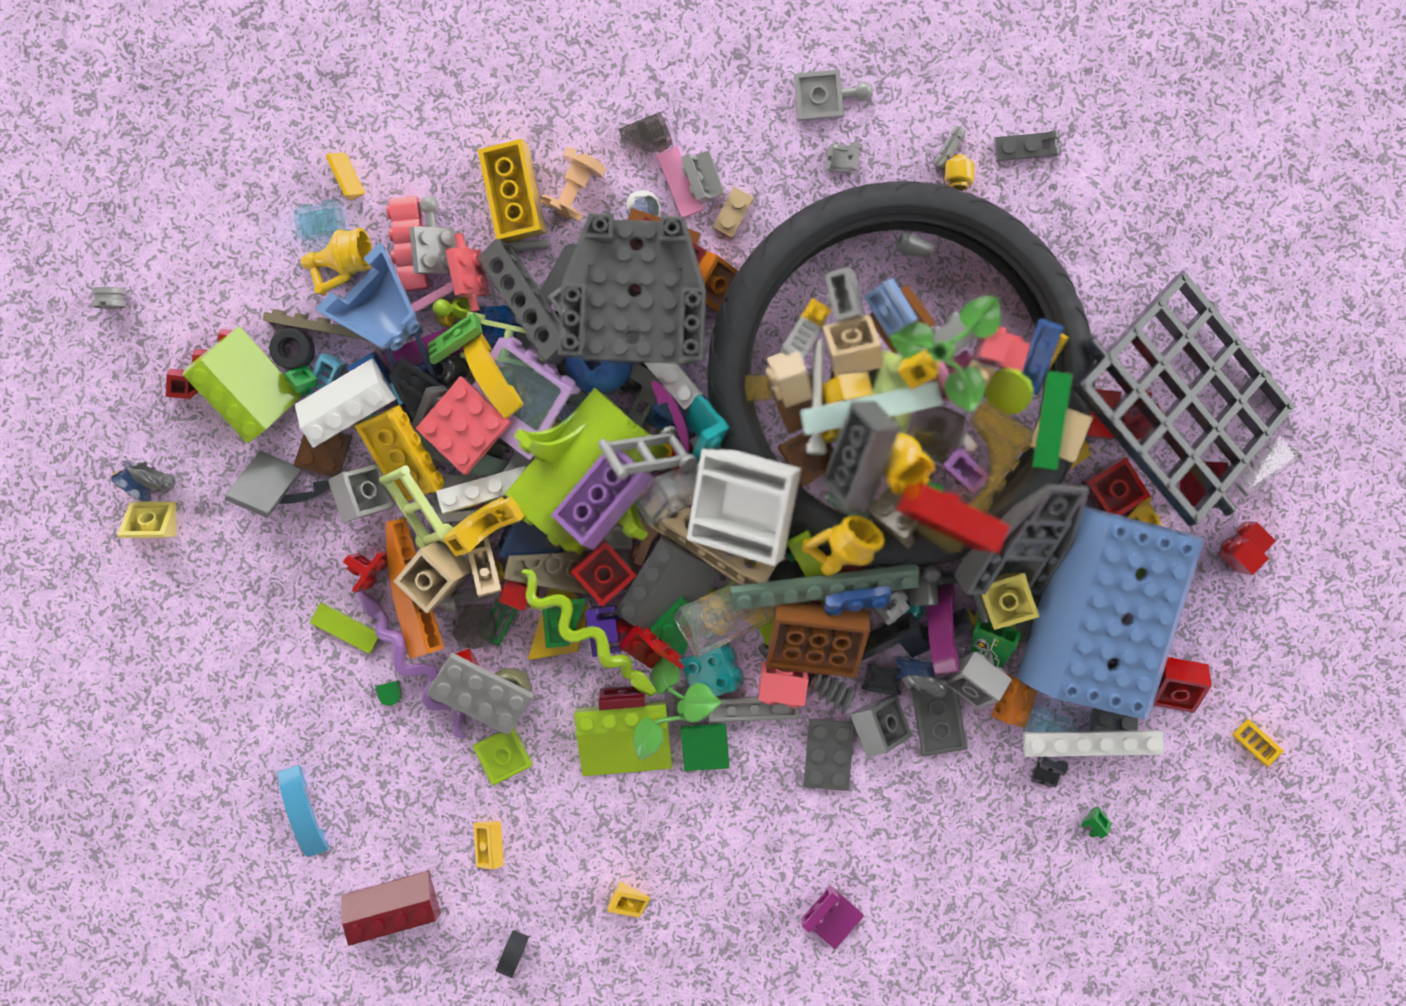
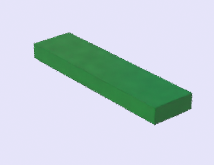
(1052, 420)

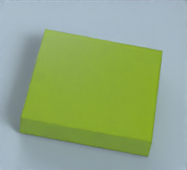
(502, 756)

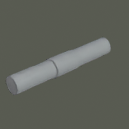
(530, 245)

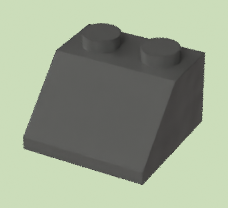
(881, 725)

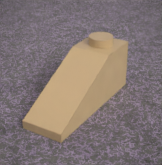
(484, 568)

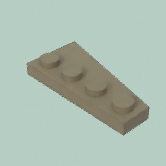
(550, 568)

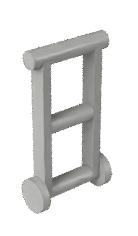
(667, 435)

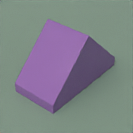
(965, 471)

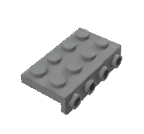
(479, 694)

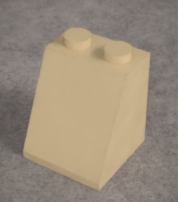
(433, 575)

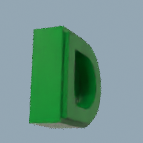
(389, 692)

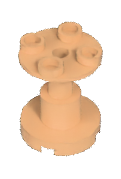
(577, 177)

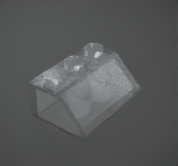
(1266, 464)

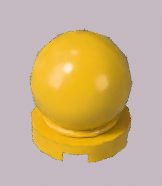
(907, 464)

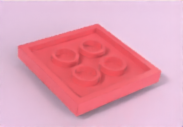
(463, 425)

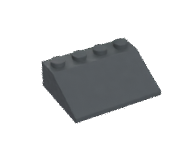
(665, 578)

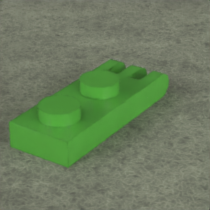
(454, 338)

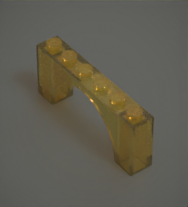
(1004, 442)

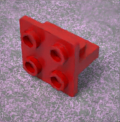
(368, 569)

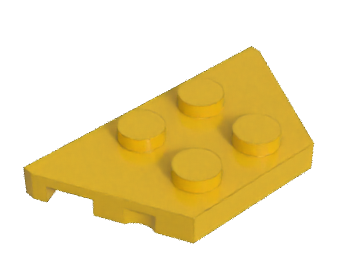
(538, 647)

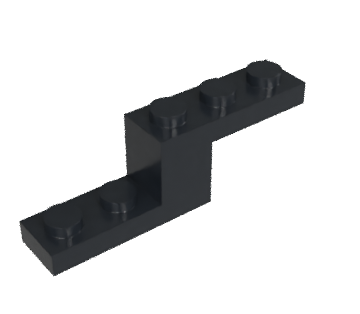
(910, 634)

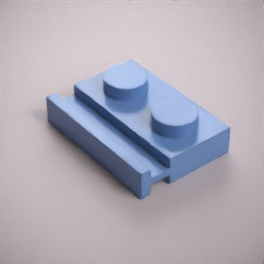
(890, 307)

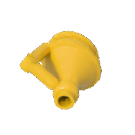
(343, 254)
(850, 542)

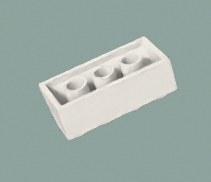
(343, 402)

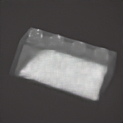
(713, 622)

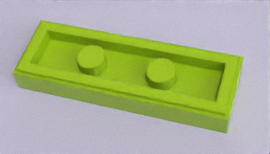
(344, 627)

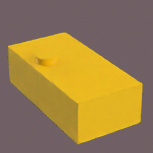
(512, 191)

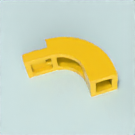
(481, 524)

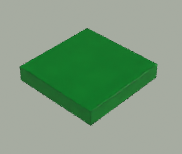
(705, 747)

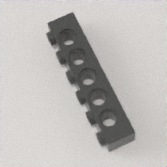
(518, 287)

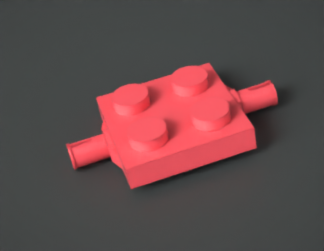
(467, 272)

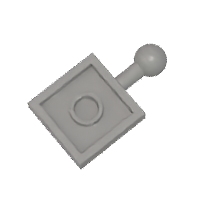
(821, 94)
(431, 242)

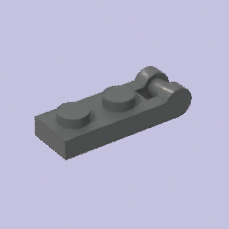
(1026, 146)

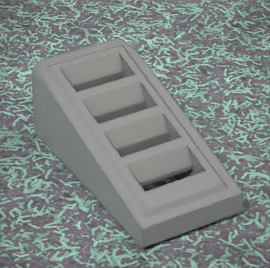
(801, 338)

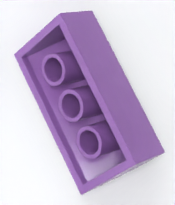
(600, 500)

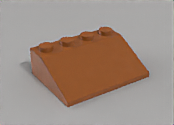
(813, 642)

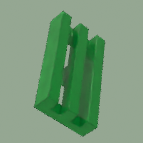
(498, 642)

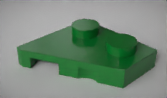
(551, 620)
(668, 630)

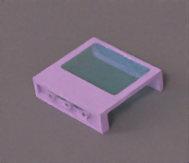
(537, 385)

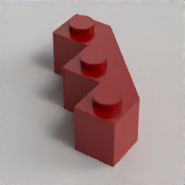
(177, 385)

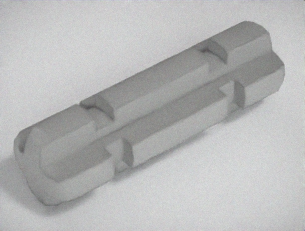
(949, 147)

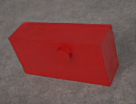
(952, 517)

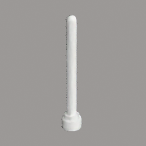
(816, 444)

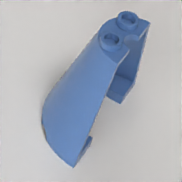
(376, 305)

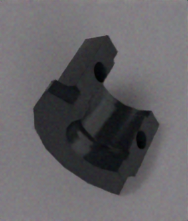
(882, 680)
(1048, 771)

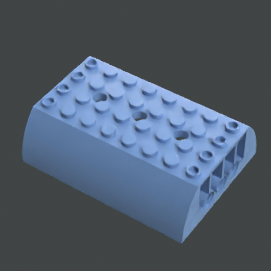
(1084, 608)

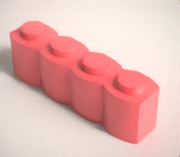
(405, 213)

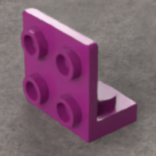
(832, 917)

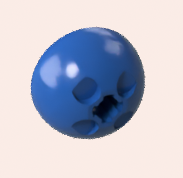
(604, 375)

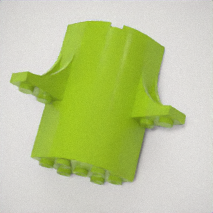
(563, 459)

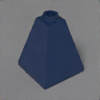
(524, 539)

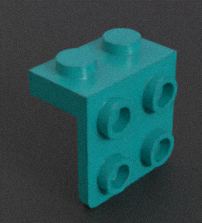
(706, 425)
(715, 669)

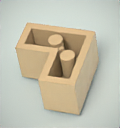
(789, 378)

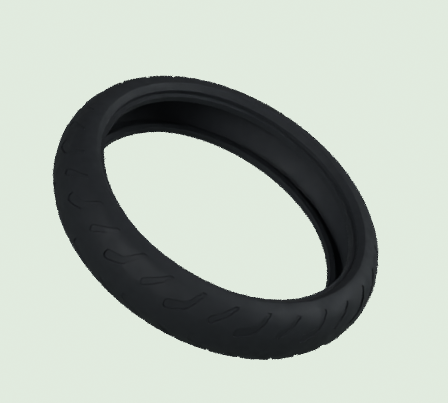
(890, 207)

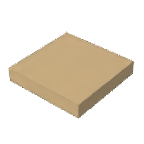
(1074, 432)

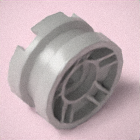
(108, 297)

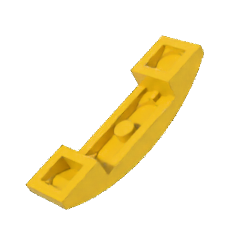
(490, 378)

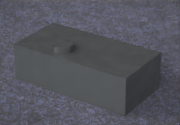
(861, 454)

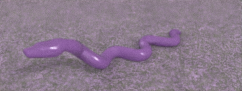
(375, 610)

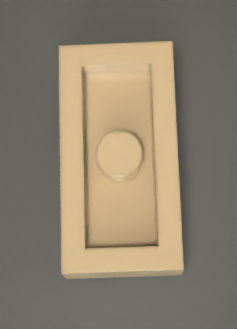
(733, 212)

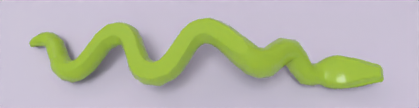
(637, 678)

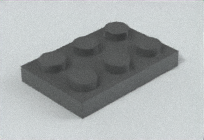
(828, 754)

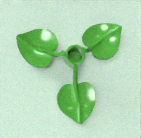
(968, 385)
(693, 707)

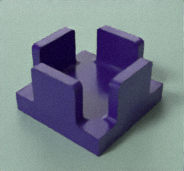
(606, 623)

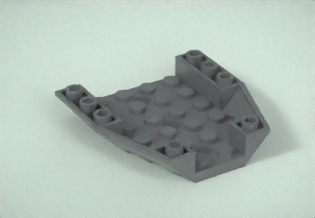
(596, 300)

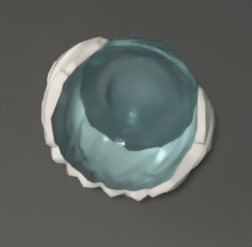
(643, 201)

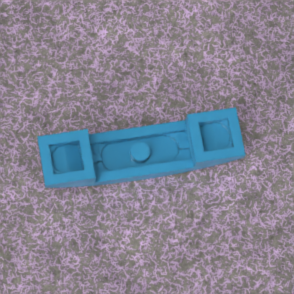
(300, 811)

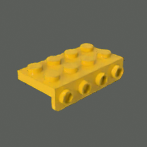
(397, 445)

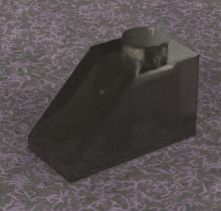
(648, 134)

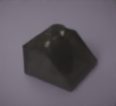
(937, 432)

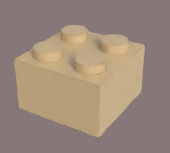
(853, 346)

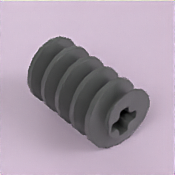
(832, 691)

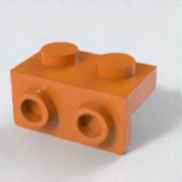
(1015, 703)

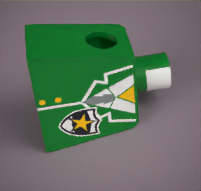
(994, 644)

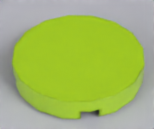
(1009, 391)

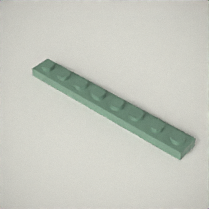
(821, 586)

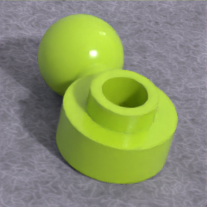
(458, 307)

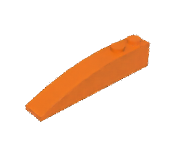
(417, 626)

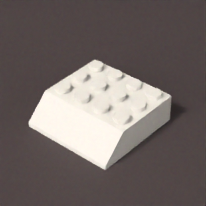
(743, 504)

